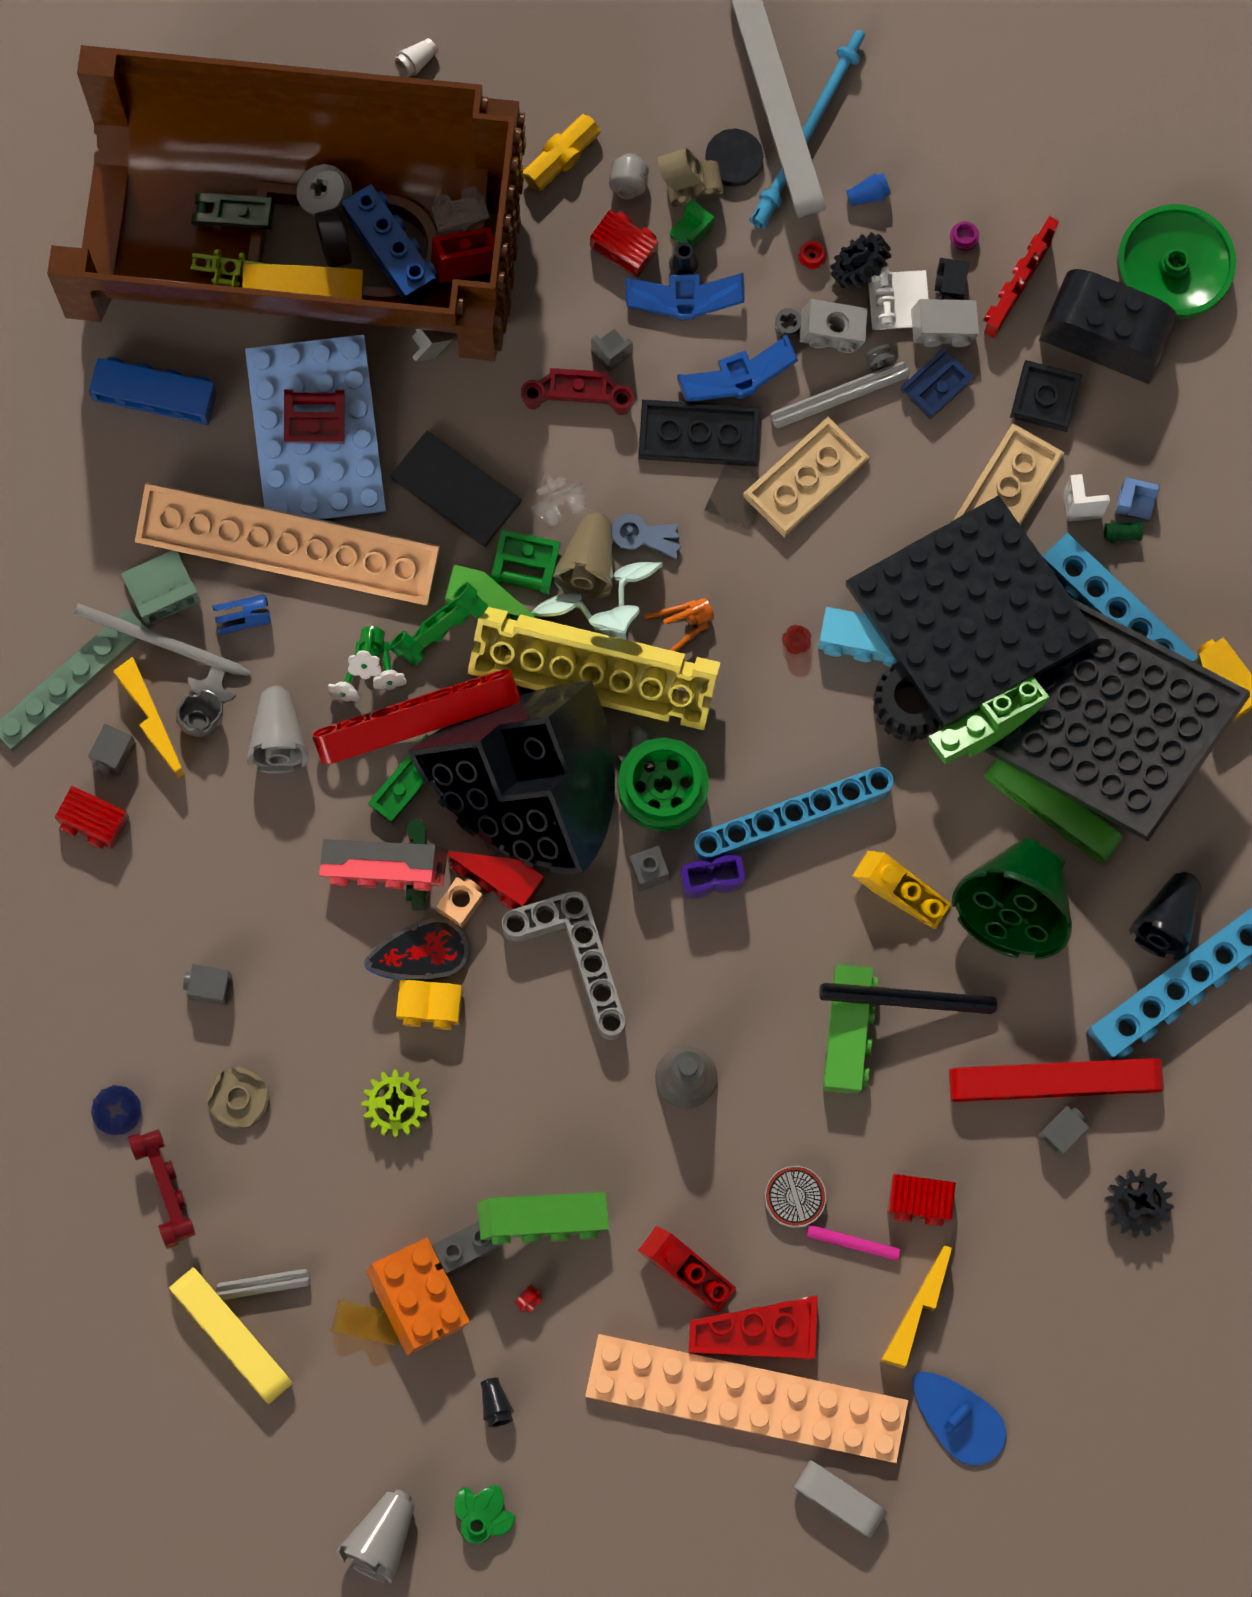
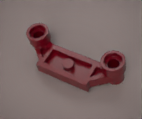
(577, 387)
(178, 1227)

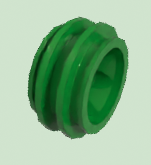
(659, 752)

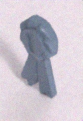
(631, 532)

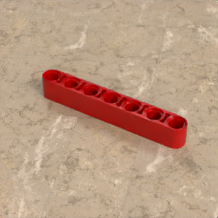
(416, 716)
(1056, 1080)

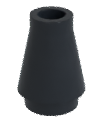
(683, 260)
(496, 1406)

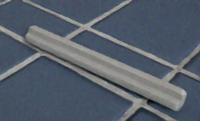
(840, 394)

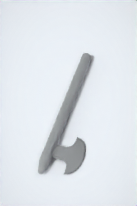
(218, 664)

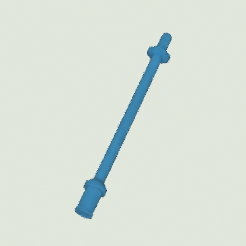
(770, 198)

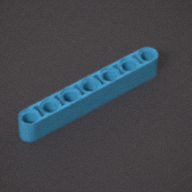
(804, 804)

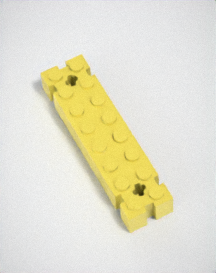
(623, 672)

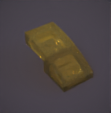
(364, 1323)

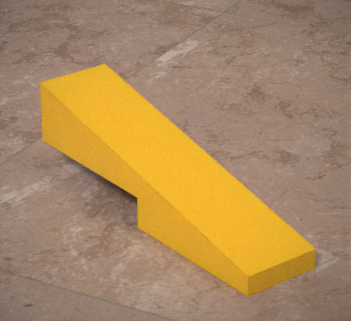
(153, 728)
(927, 1296)

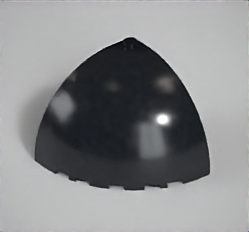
(529, 776)

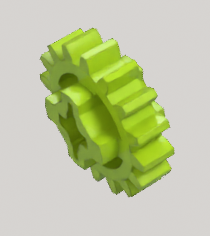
(381, 1104)

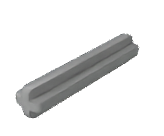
(263, 1284)

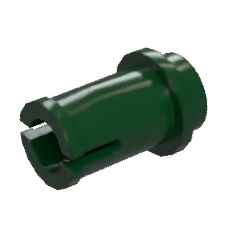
(1123, 531)

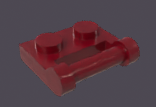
(314, 426)

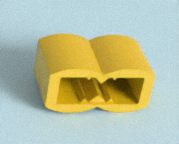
(429, 1003)

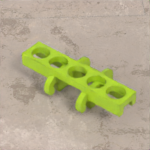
(238, 272)

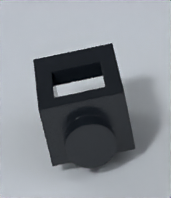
(951, 279)

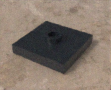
(1046, 396)

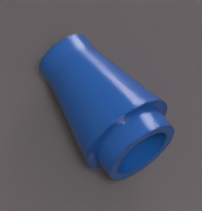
(869, 190)

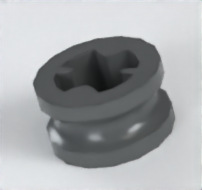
(785, 314)
(879, 357)

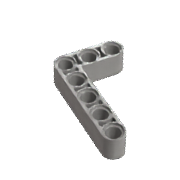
(582, 951)

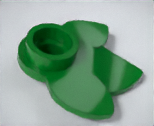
(483, 1509)

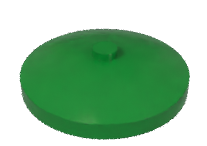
(1178, 258)

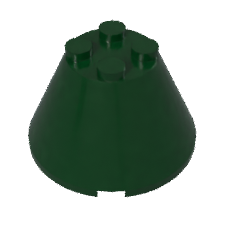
(1017, 902)

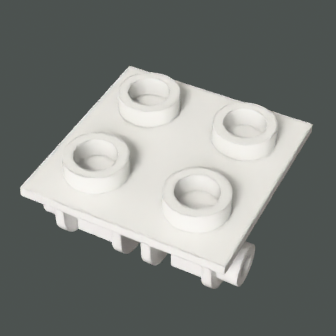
(894, 296)

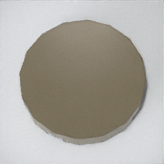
(238, 1098)

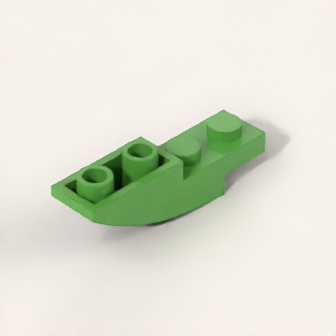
(990, 723)

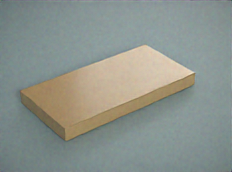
(1015, 473)
(806, 476)

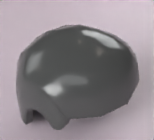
(200, 713)

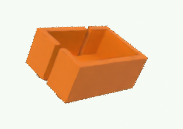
(417, 1296)

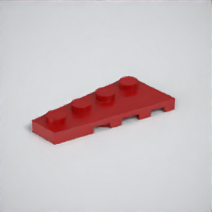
(1023, 272)
(764, 1331)

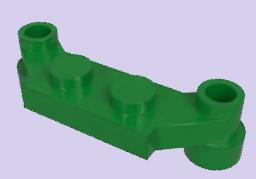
(462, 604)

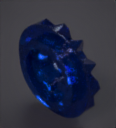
(121, 1123)

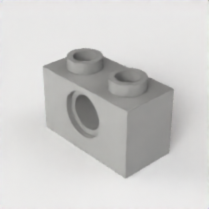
(848, 320)

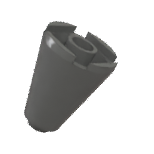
(686, 1077)

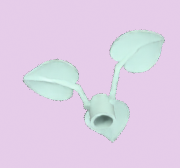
(611, 622)

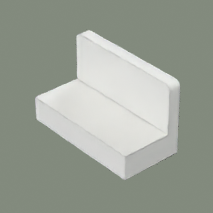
(1080, 507)

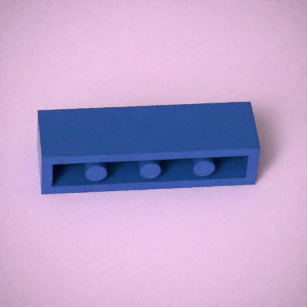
(153, 390)

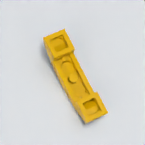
(304, 279)

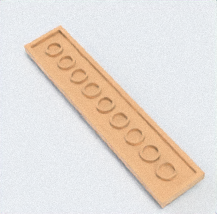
(287, 543)
(747, 1398)

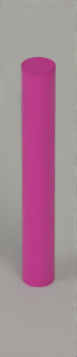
(853, 1242)

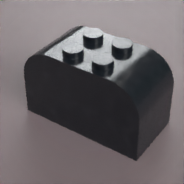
(1109, 324)

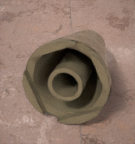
(588, 559)

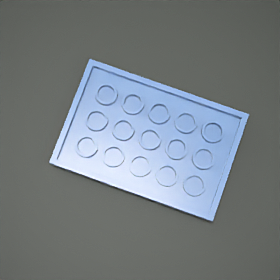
(316, 478)

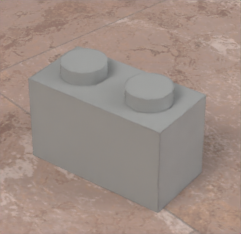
(944, 322)

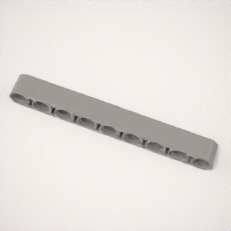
(779, 107)

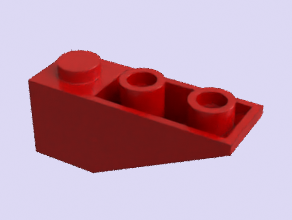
(504, 876)
(686, 1268)

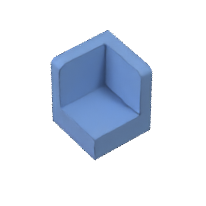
(1136, 499)

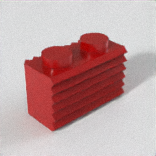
(624, 242)
(91, 818)
(921, 1199)

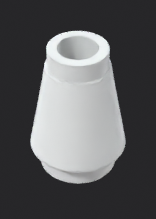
(414, 58)

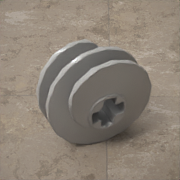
(319, 178)

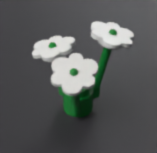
(366, 663)

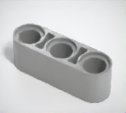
(840, 1499)

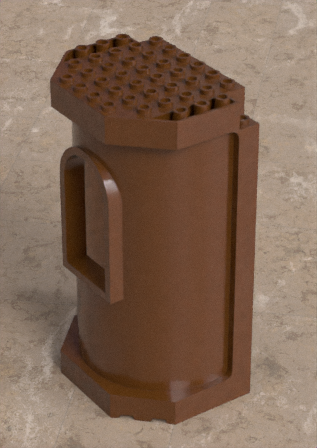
(254, 130)

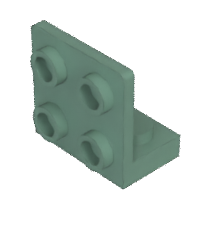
(161, 587)

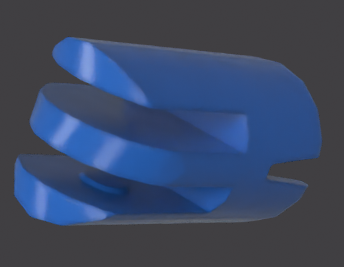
(252, 619)

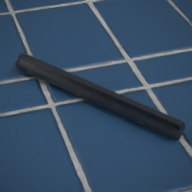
(907, 998)

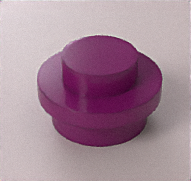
(964, 236)

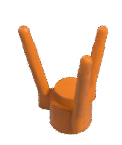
(695, 612)

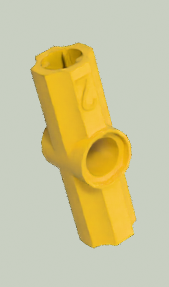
(561, 152)

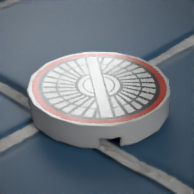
(795, 1196)

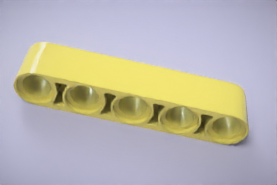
(230, 1335)

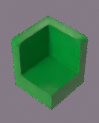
(693, 226)

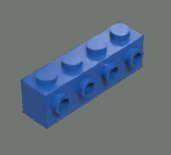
(389, 244)

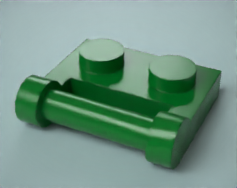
(526, 552)

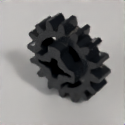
(860, 261)
(1151, 1210)

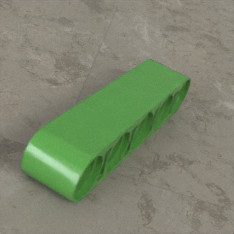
(1056, 810)

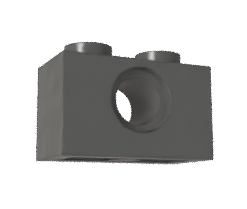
(463, 1249)

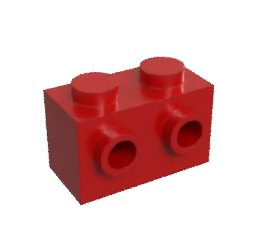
(463, 254)

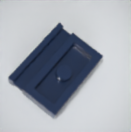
(937, 383)

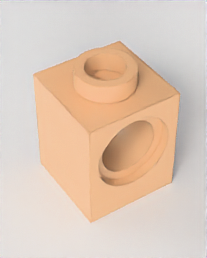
(455, 914)

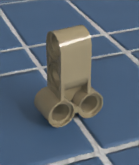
(689, 177)

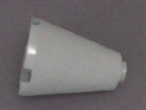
(276, 734)
(380, 1537)

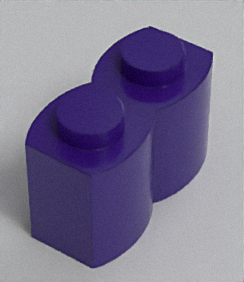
(703, 878)

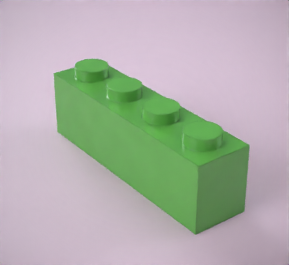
(848, 1035)
(543, 1217)

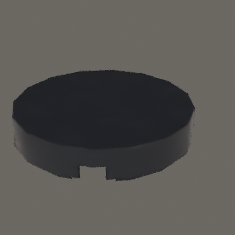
(737, 155)

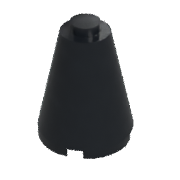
(1169, 917)

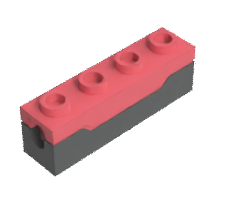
(383, 863)

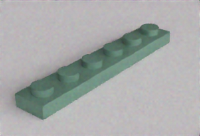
(66, 682)

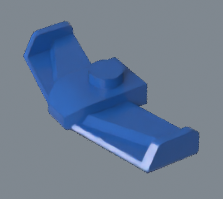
(685, 295)
(739, 374)

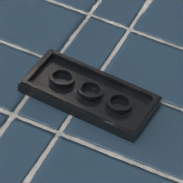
(699, 433)
(455, 488)

